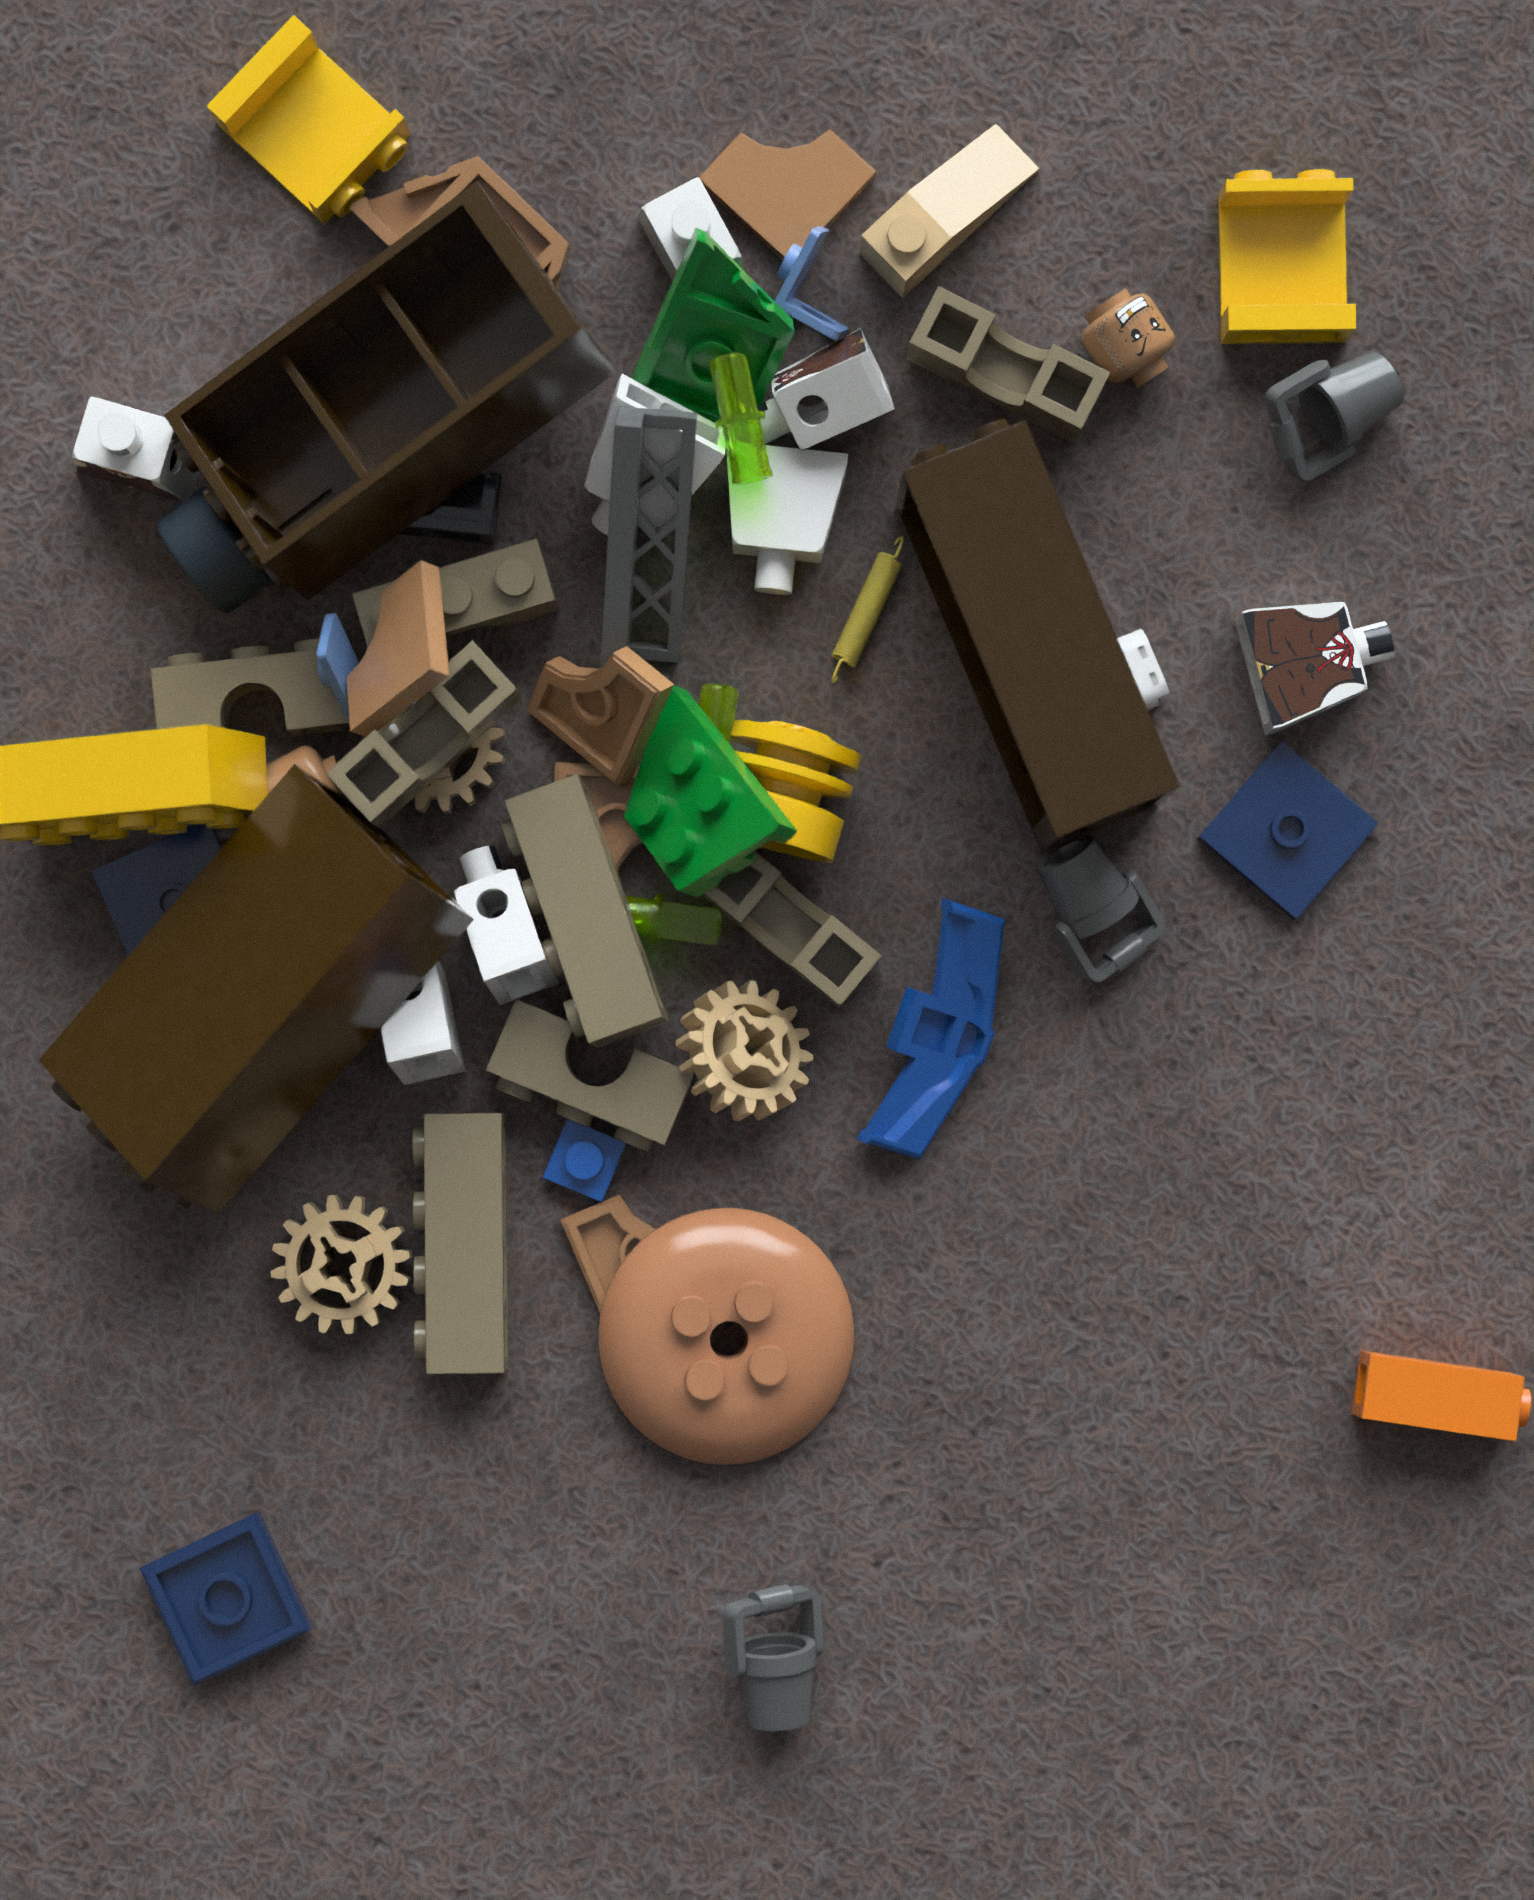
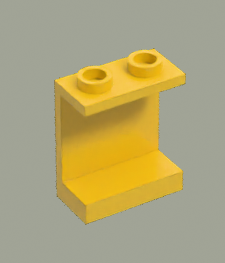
(309, 122)
(1284, 259)

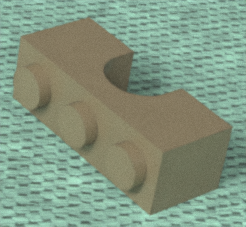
(1031, 382)
(481, 591)
(205, 692)
(410, 753)
(794, 929)
(536, 1058)

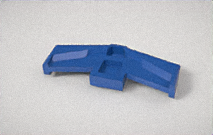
(941, 1032)

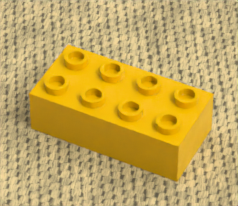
(130, 783)

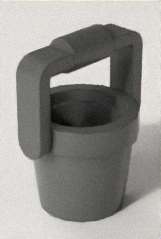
(1338, 405)
(1092, 897)
(774, 1667)

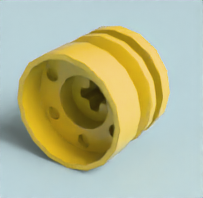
(794, 771)

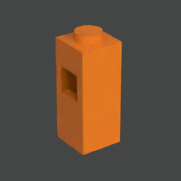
(1440, 1396)

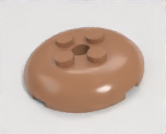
(714, 1271)

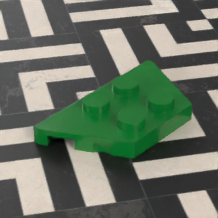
(708, 314)
(699, 801)

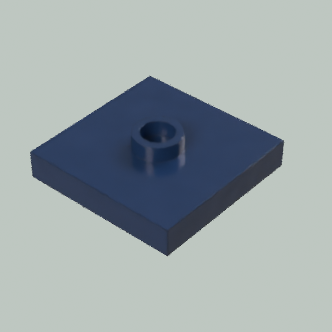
(1287, 830)
(151, 879)
(226, 1598)

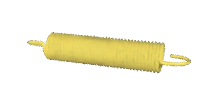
(867, 608)

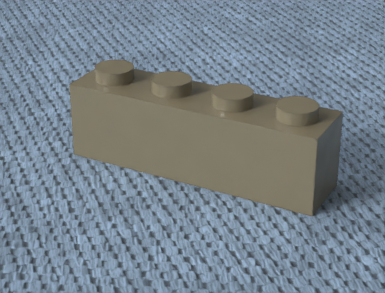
(585, 912)
(464, 1243)

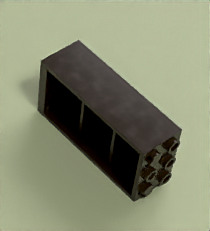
(386, 395)
(1033, 634)
(252, 993)

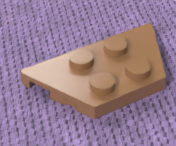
(403, 209)

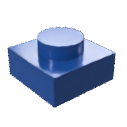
(584, 1160)

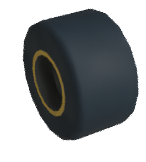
(209, 553)

